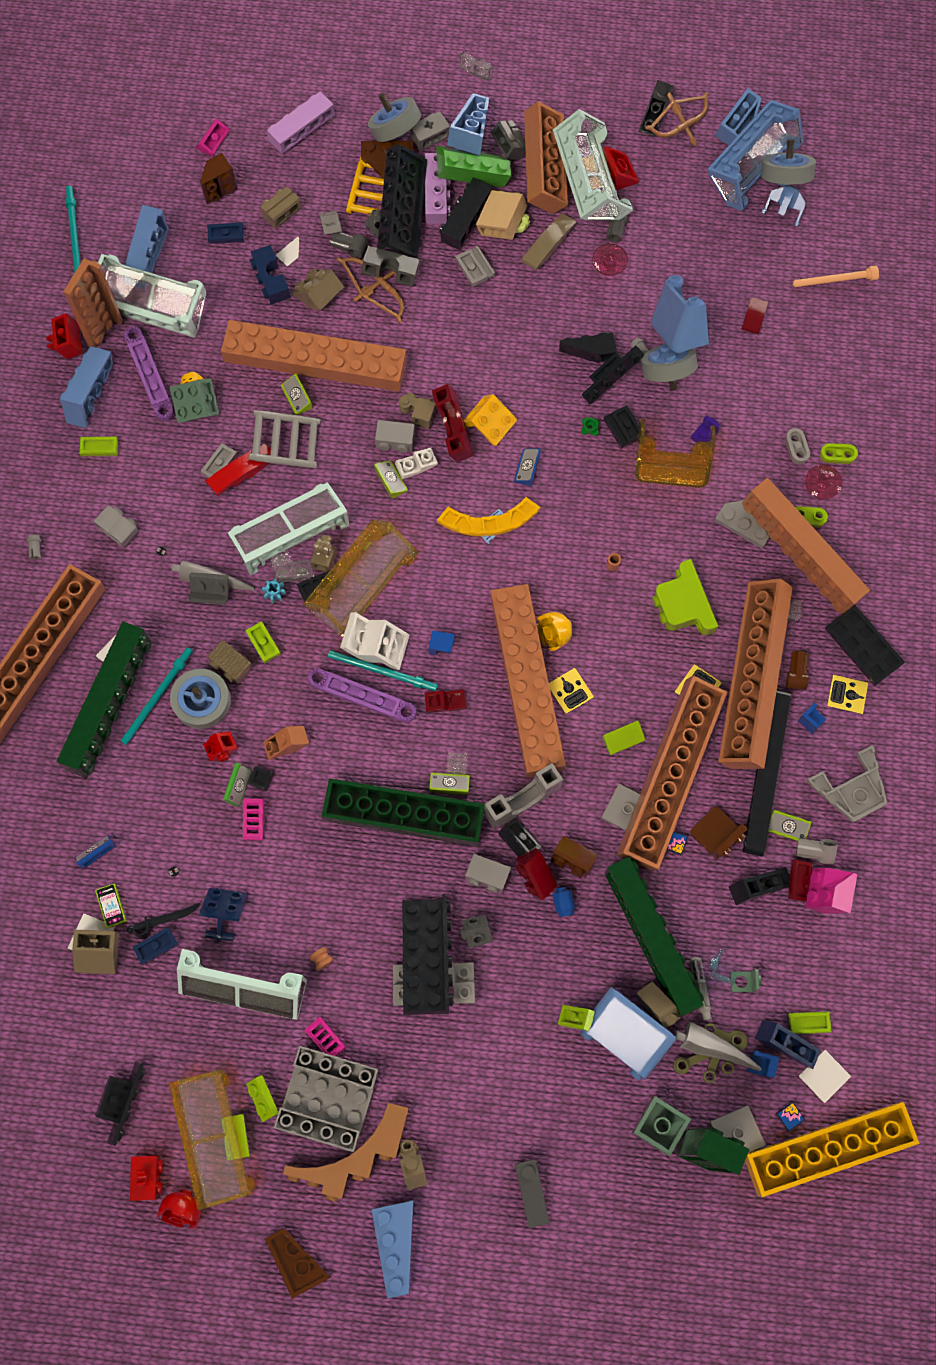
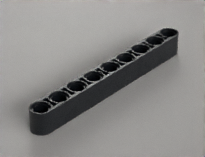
(766, 780)

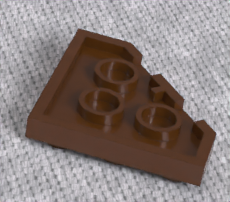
(375, 153)

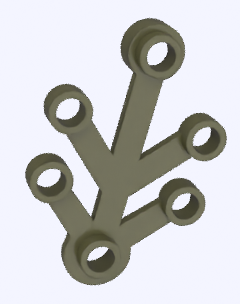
(729, 1037)

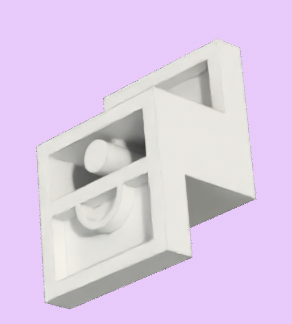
(375, 641)

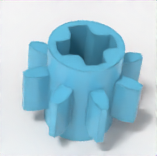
(277, 587)

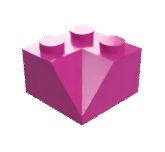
(831, 891)

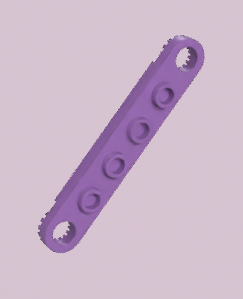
(149, 373)
(362, 695)

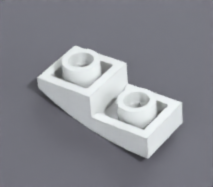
(416, 464)

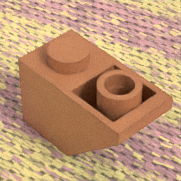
(286, 741)

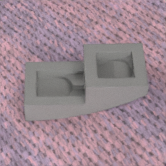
(330, 222)

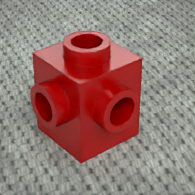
(220, 746)

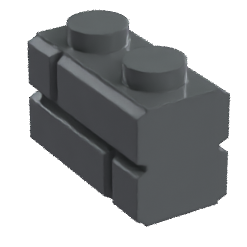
(509, 140)

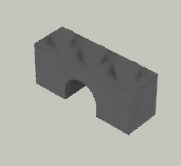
(378, 260)

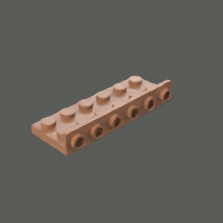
(92, 302)

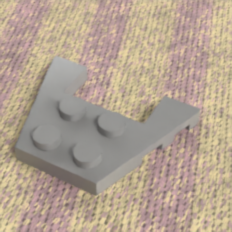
(857, 796)

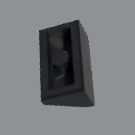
(518, 838)

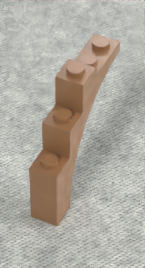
(360, 1163)

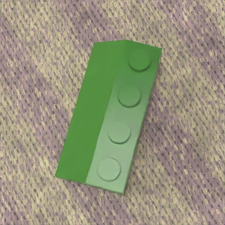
(463, 166)

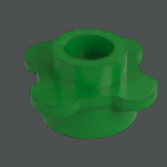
(590, 422)

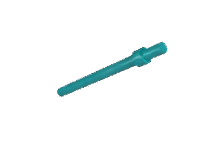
(70, 203)
(178, 665)
(417, 681)

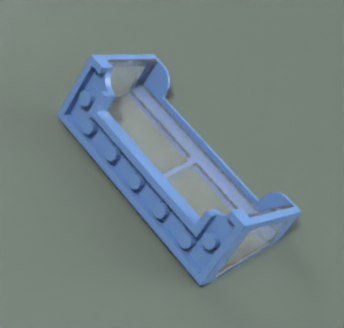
(741, 161)

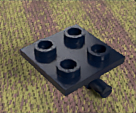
(223, 906)

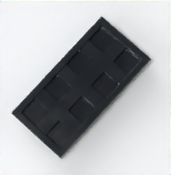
(864, 645)

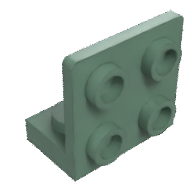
(194, 400)

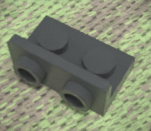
(209, 588)

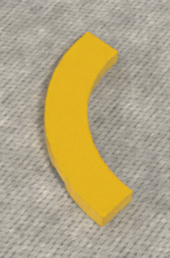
(489, 525)

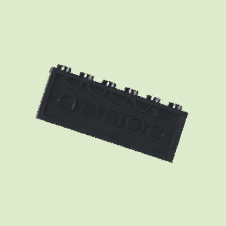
(402, 201)
(426, 957)

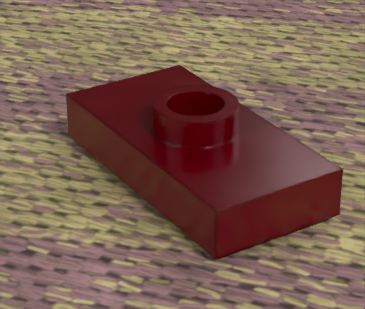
(799, 880)

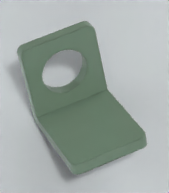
(753, 981)

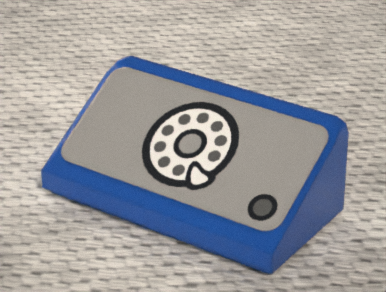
(527, 466)
(95, 852)

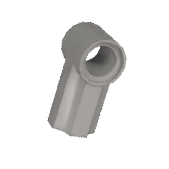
(822, 850)

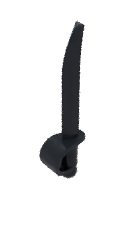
(159, 920)

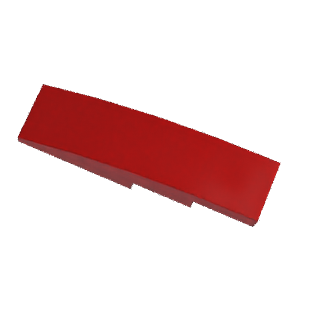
(237, 471)

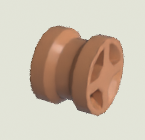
(321, 959)

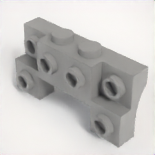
(462, 983)

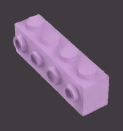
(300, 122)
(435, 193)

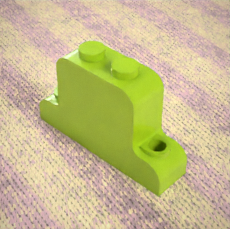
(684, 602)

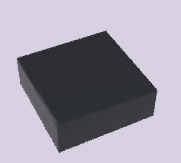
(260, 778)

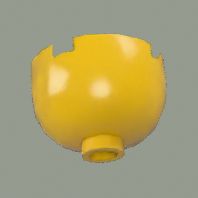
(554, 630)

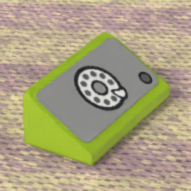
(296, 395)
(390, 478)
(449, 783)
(788, 826)

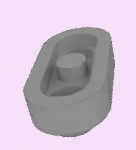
(797, 447)

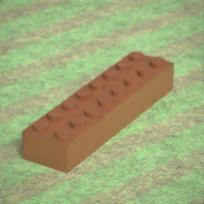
(804, 546)

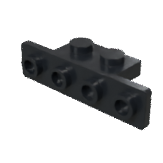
(610, 372)
(117, 1100)

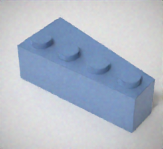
(468, 127)
(147, 239)
(86, 386)
(394, 1240)

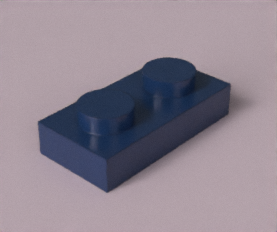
(225, 233)
(155, 946)

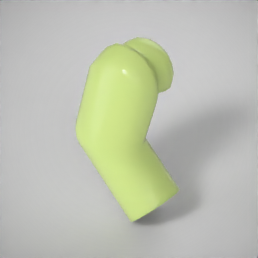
(524, 223)

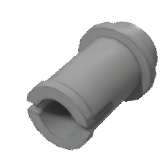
(639, 342)
(34, 546)

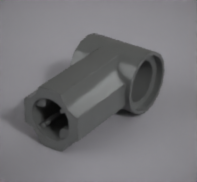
(615, 229)
(352, 245)

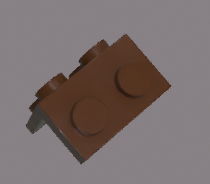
(717, 833)

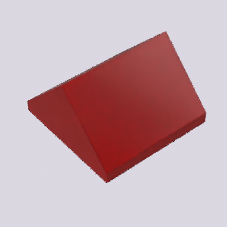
(620, 168)

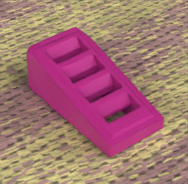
(246, 811)
(336, 1051)

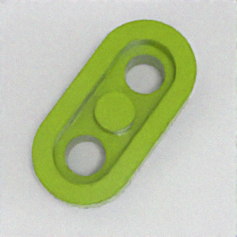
(837, 453)
(809, 514)

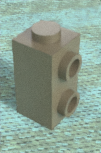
(658, 1005)

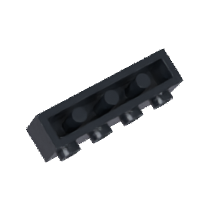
(465, 214)

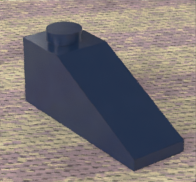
(787, 1043)

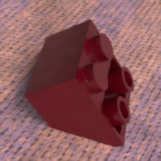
(536, 873)

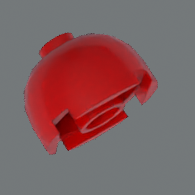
(179, 1209)

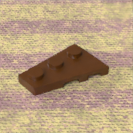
(294, 1263)

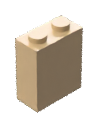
(501, 214)

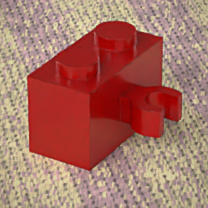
(65, 336)
(145, 1178)

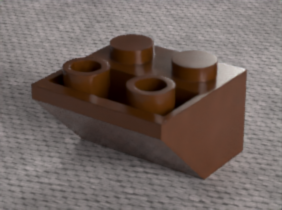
(217, 179)
(574, 857)

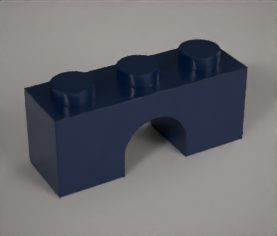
(274, 287)

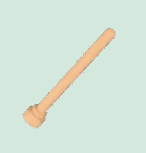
(870, 273)

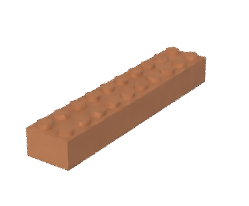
(314, 355)
(44, 641)
(755, 675)
(527, 679)
(672, 773)

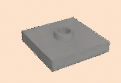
(621, 807)
(741, 1126)

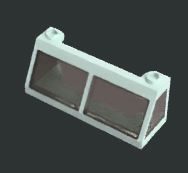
(240, 991)

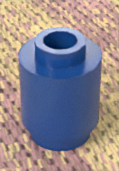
(564, 902)

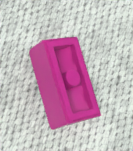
(213, 137)

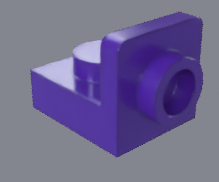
(703, 430)

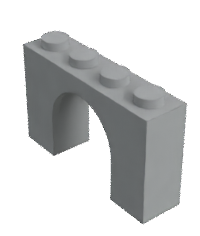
(501, 809)

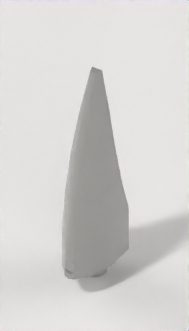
(186, 568)
(708, 1044)

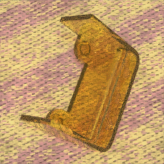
(674, 467)

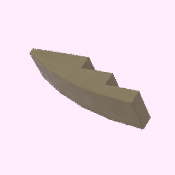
(548, 241)

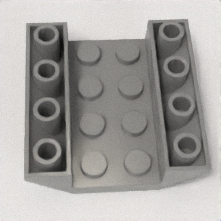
(327, 1099)

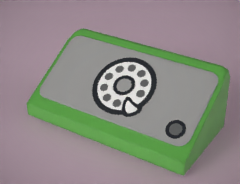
(237, 785)

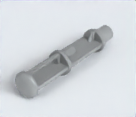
(701, 985)

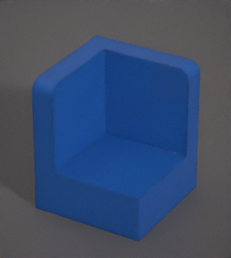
(441, 642)
(812, 719)
(767, 1063)

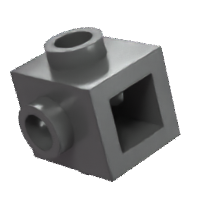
(371, 220)
(476, 931)

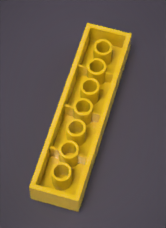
(831, 1149)

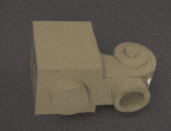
(423, 409)
(323, 554)
(412, 1165)

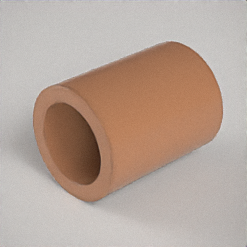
(613, 557)

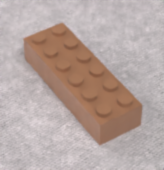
(543, 159)

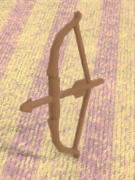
(674, 105)
(366, 291)

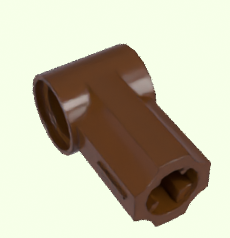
(797, 675)

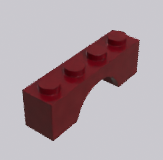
(457, 437)

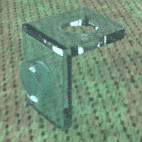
(714, 965)

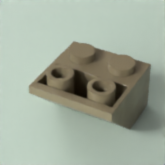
(317, 288)
(95, 951)

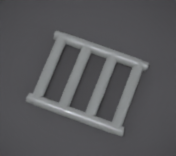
(273, 458)

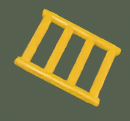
(360, 193)

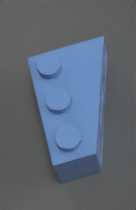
(739, 117)

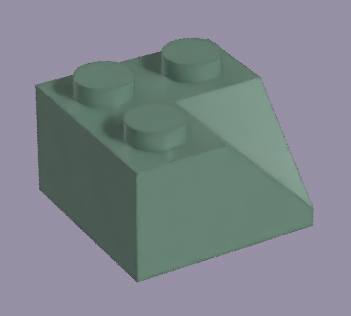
(661, 1125)

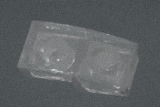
(477, 68)

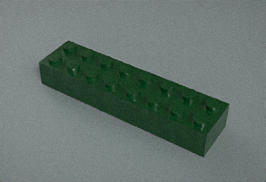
(104, 700)
(403, 812)
(652, 936)
(711, 1150)

